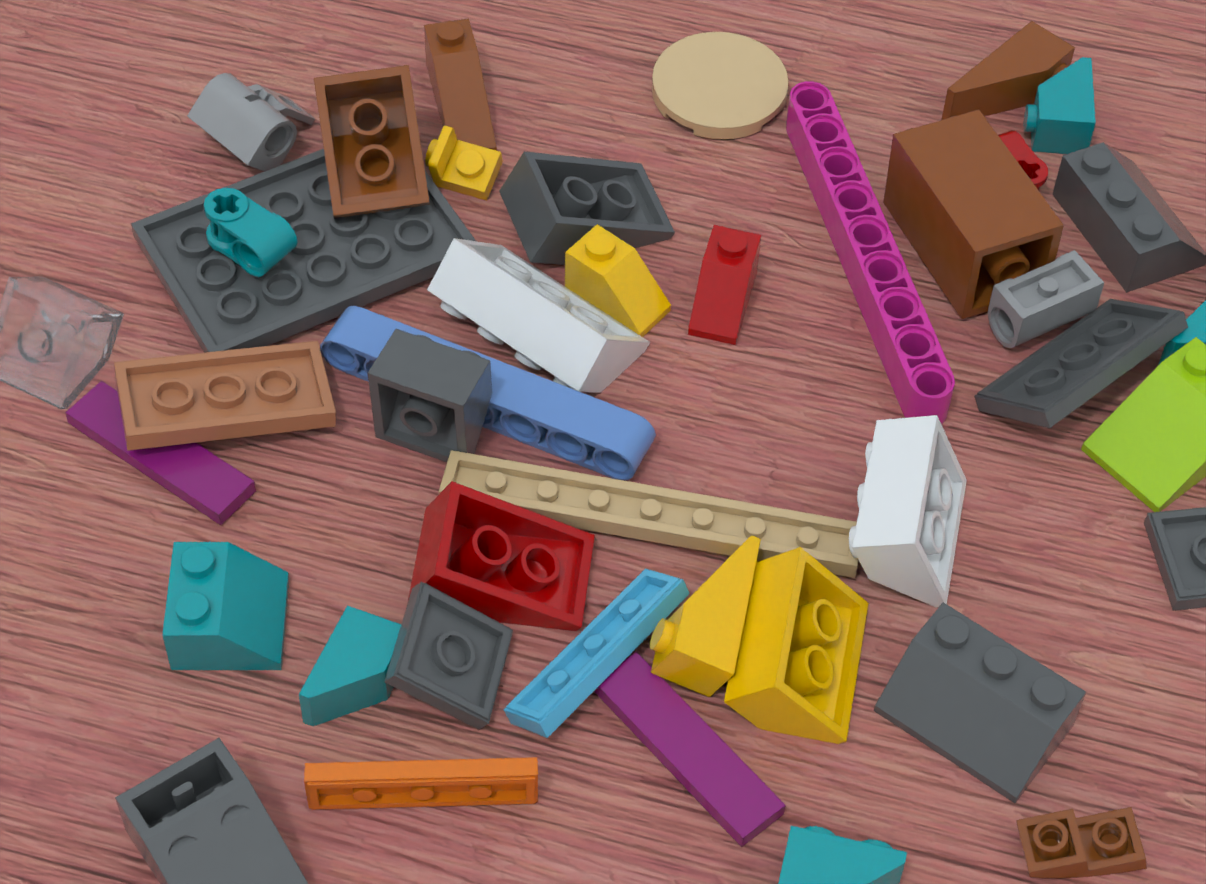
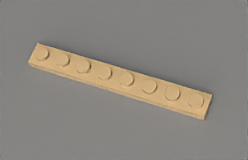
(655, 511)

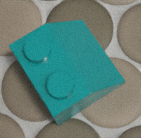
(224, 609)

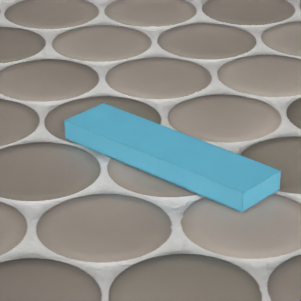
(596, 652)

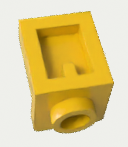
(462, 165)

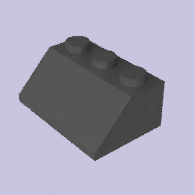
(1124, 218)
(980, 702)

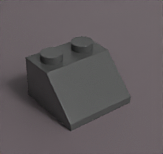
(429, 395)

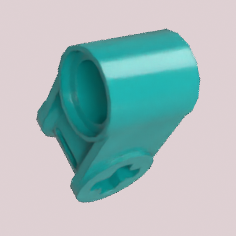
(247, 231)

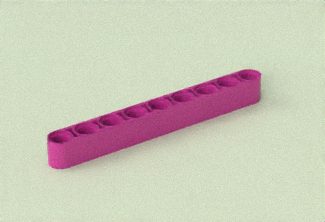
(869, 254)

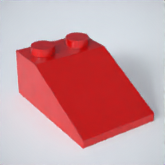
(504, 559)

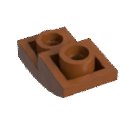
(1082, 846)

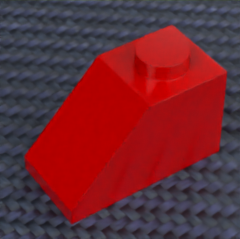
(725, 284)

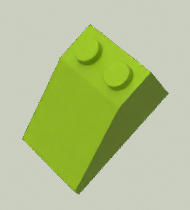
(1159, 431)

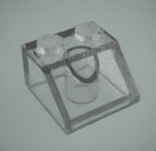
(53, 339)

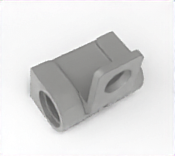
(248, 120)
(1043, 299)

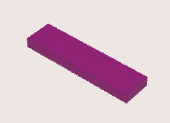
(182, 469)
(690, 750)

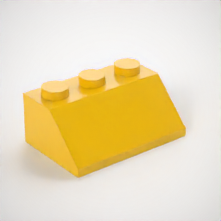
(798, 650)

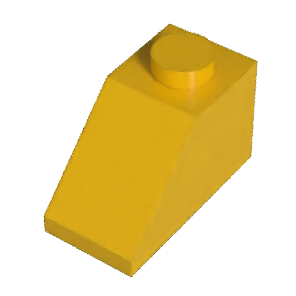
(615, 280)

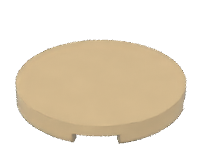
(719, 84)

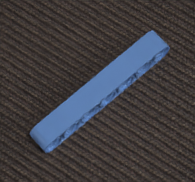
(520, 404)

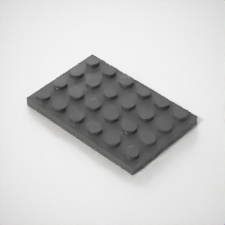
(330, 268)

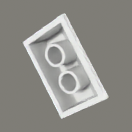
(909, 508)

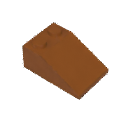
(371, 141)

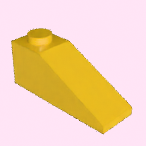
(704, 635)

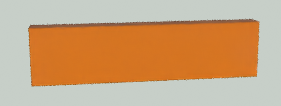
(421, 783)

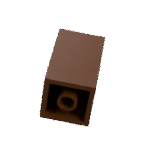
(968, 208)

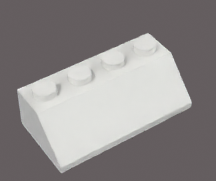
(534, 316)

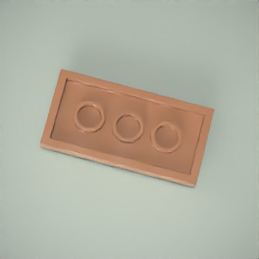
(223, 395)

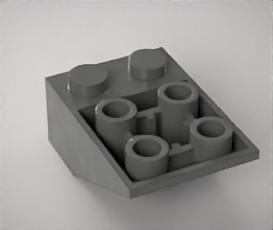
(206, 824)

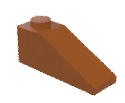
(1010, 73)
(458, 81)

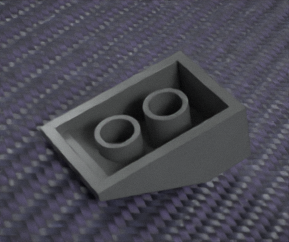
(564, 197)

